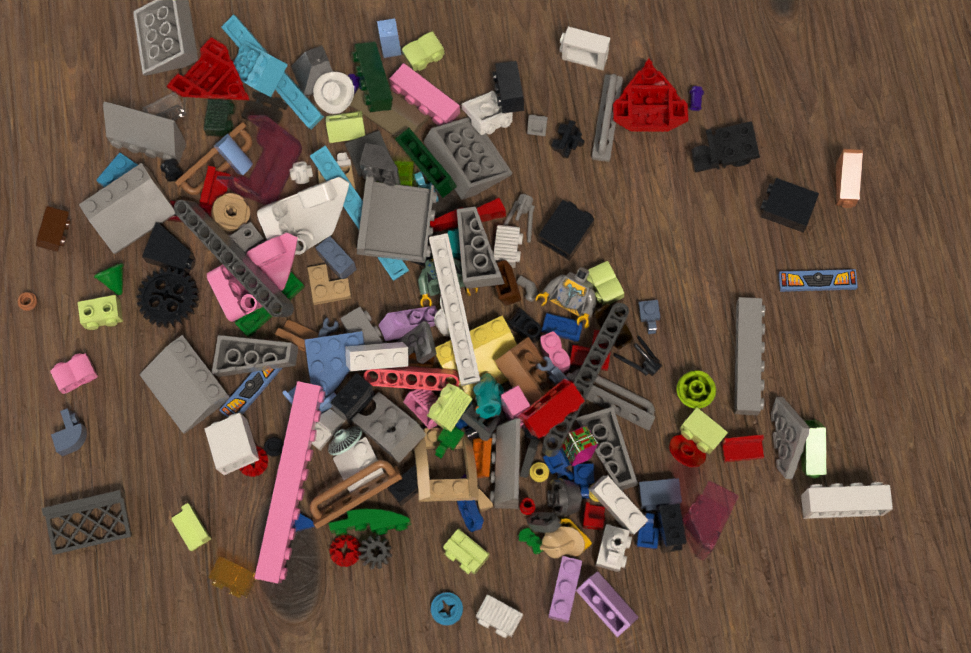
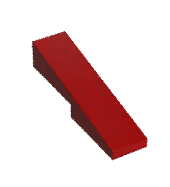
(488, 211)

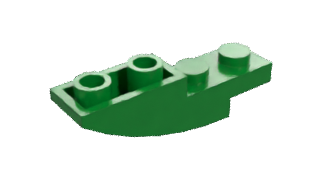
(378, 520)

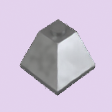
(310, 67)

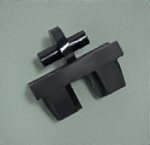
(570, 139)

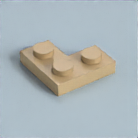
(325, 290)

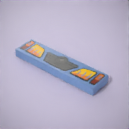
(817, 280)
(248, 391)

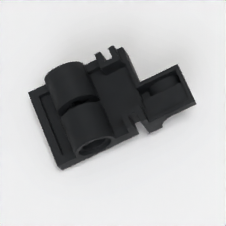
(729, 146)

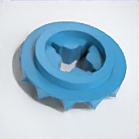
(437, 606)

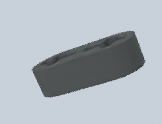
(544, 522)

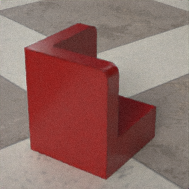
(593, 517)

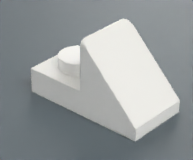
(326, 428)

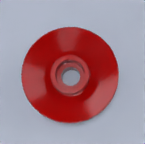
(686, 451)

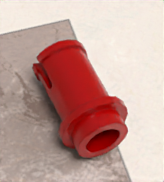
(527, 511)

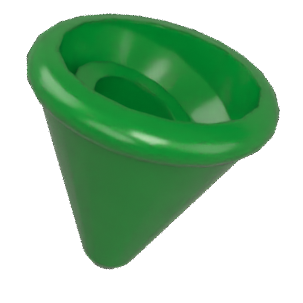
(112, 278)

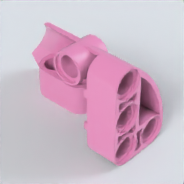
(271, 257)

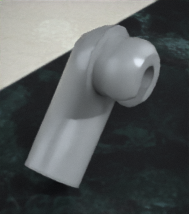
(530, 288)

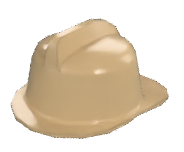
(563, 542)

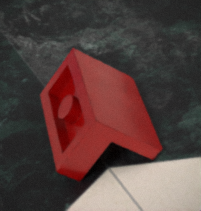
(212, 187)
(742, 448)

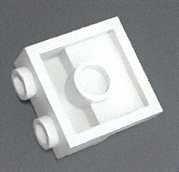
(486, 114)

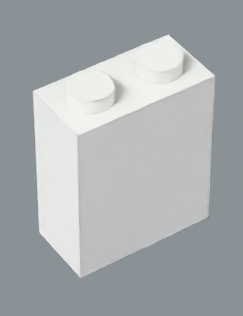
(231, 443)

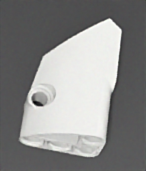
(307, 215)

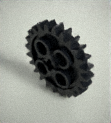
(174, 282)

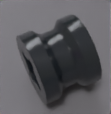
(171, 170)

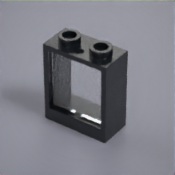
(354, 395)

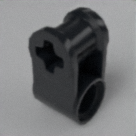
(522, 323)

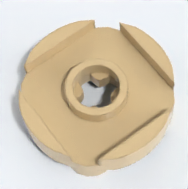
(239, 207)

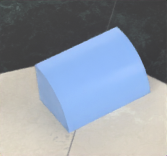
(233, 155)

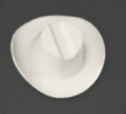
(333, 92)

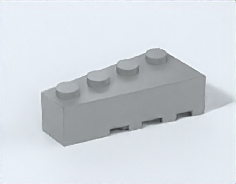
(477, 257)
(248, 355)
(611, 446)

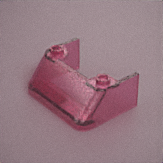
(273, 166)
(707, 518)

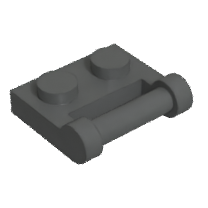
(476, 422)

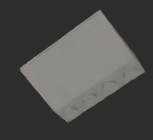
(165, 36)
(143, 132)
(467, 157)
(127, 208)
(184, 385)
(507, 465)

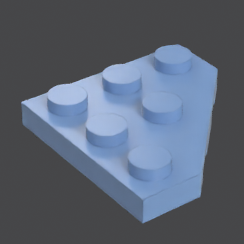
(328, 359)

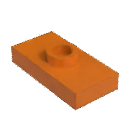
(482, 455)

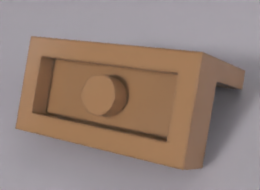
(296, 334)

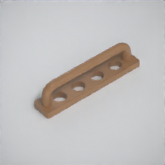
(182, 181)
(356, 497)

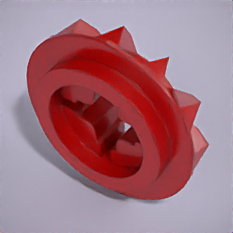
(260, 465)
(350, 558)

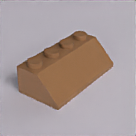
(521, 370)

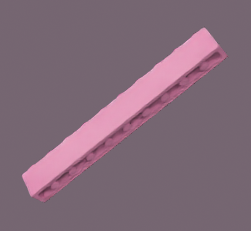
(289, 483)

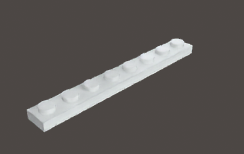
(454, 309)

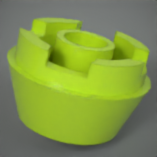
(696, 389)

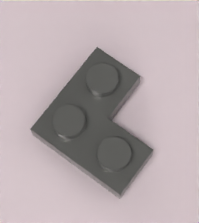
(420, 341)

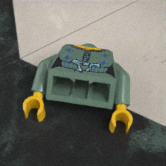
(429, 282)

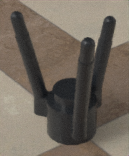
(651, 364)

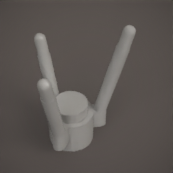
(523, 206)

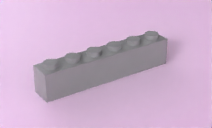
(748, 356)

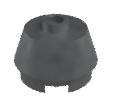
(564, 497)

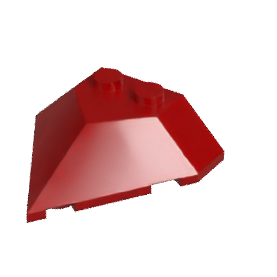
(211, 76)
(650, 103)

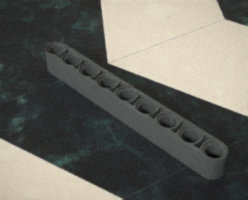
(233, 258)
(590, 370)

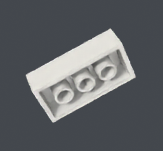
(846, 501)

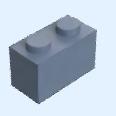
(336, 258)
(659, 493)

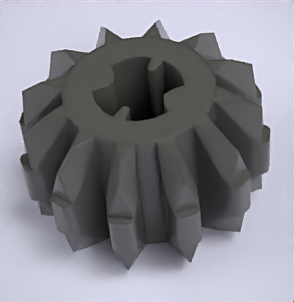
(370, 545)

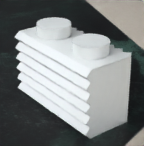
(507, 244)
(499, 616)

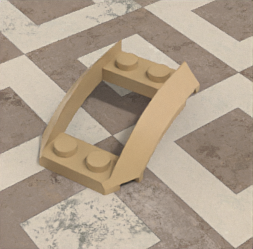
(445, 488)

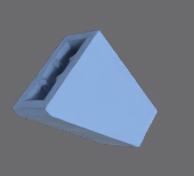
(389, 38)

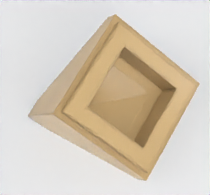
(483, 502)

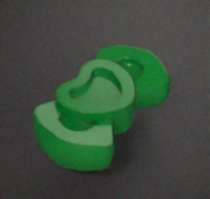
(531, 540)

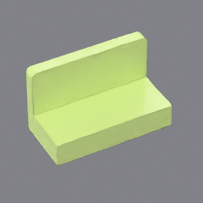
(345, 126)
(191, 527)

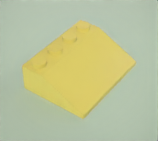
(489, 344)

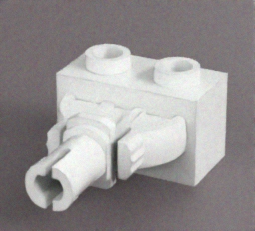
(612, 548)

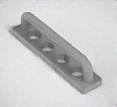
(602, 151)
(644, 419)

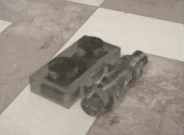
(258, 108)

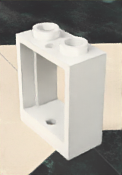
(585, 48)

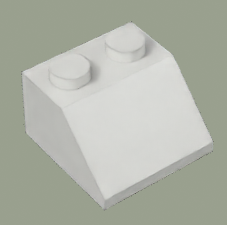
(355, 460)

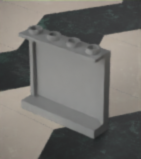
(396, 221)

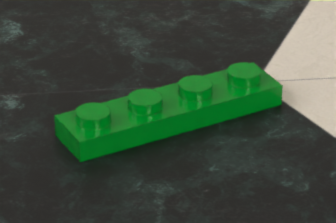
(253, 321)

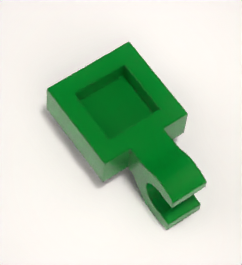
(448, 440)

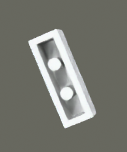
(376, 356)
(618, 504)

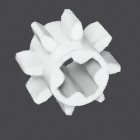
(301, 172)

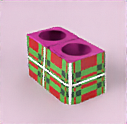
(579, 446)

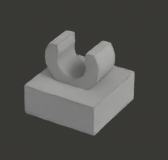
(537, 125)

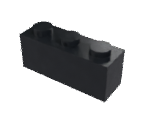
(508, 87)

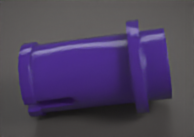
(696, 98)

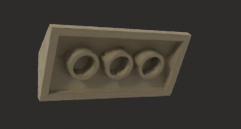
(395, 120)

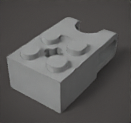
(390, 428)

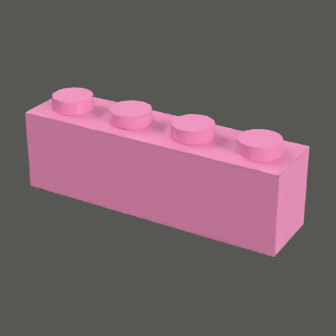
(424, 95)

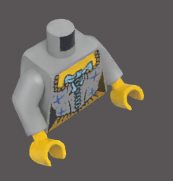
(572, 293)

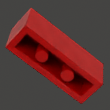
(552, 408)

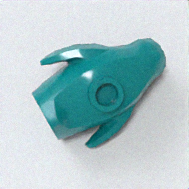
(488, 396)

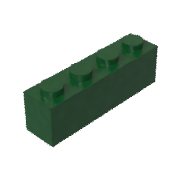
(372, 77)
(426, 162)

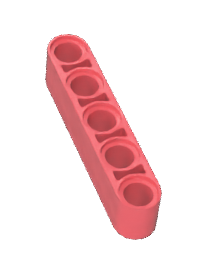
(420, 372)

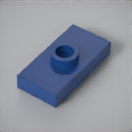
(562, 326)

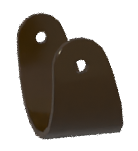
(625, 335)

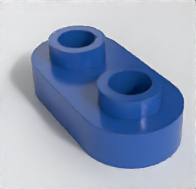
(470, 515)

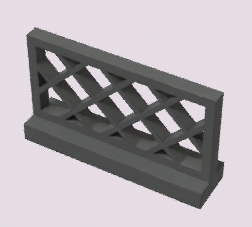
(79, 506)

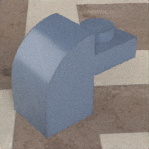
(72, 437)

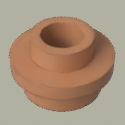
(24, 297)

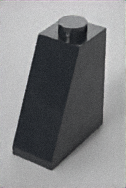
(167, 251)

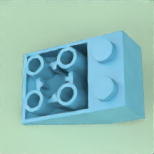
(259, 68)

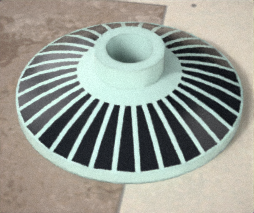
(344, 440)

